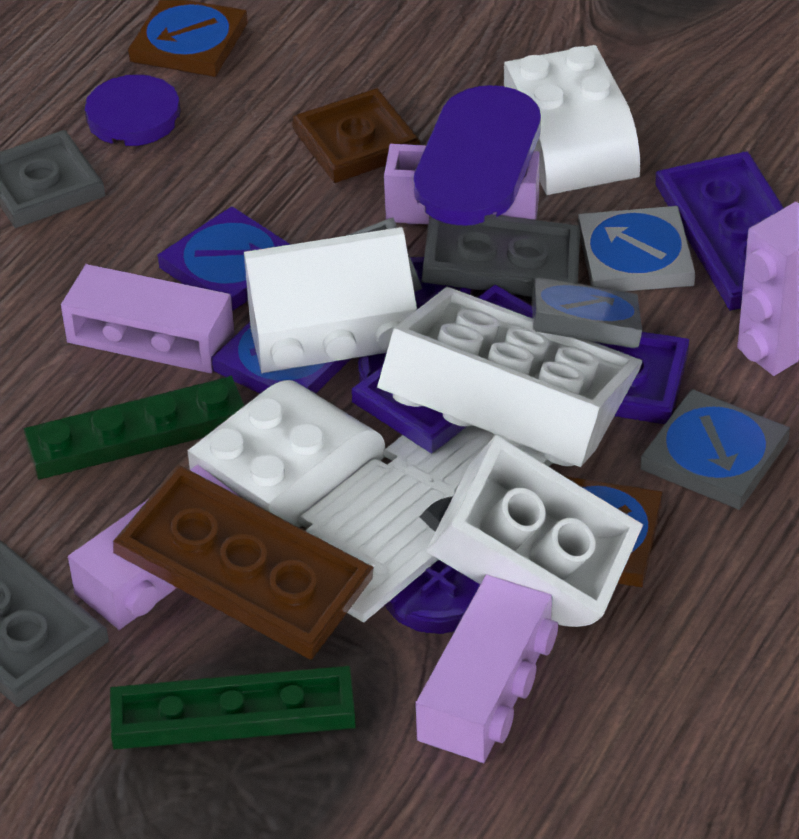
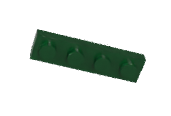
(131, 427)
(231, 707)

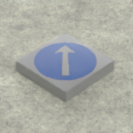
(636, 249)

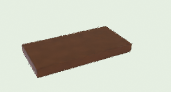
(244, 561)

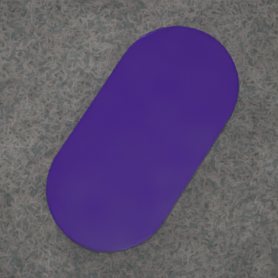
(477, 154)

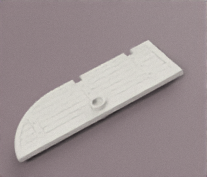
(380, 507)

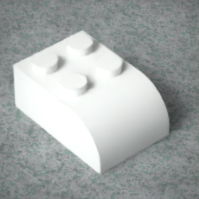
(584, 119)
(286, 450)
(535, 531)

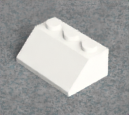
(328, 298)

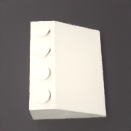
(504, 377)

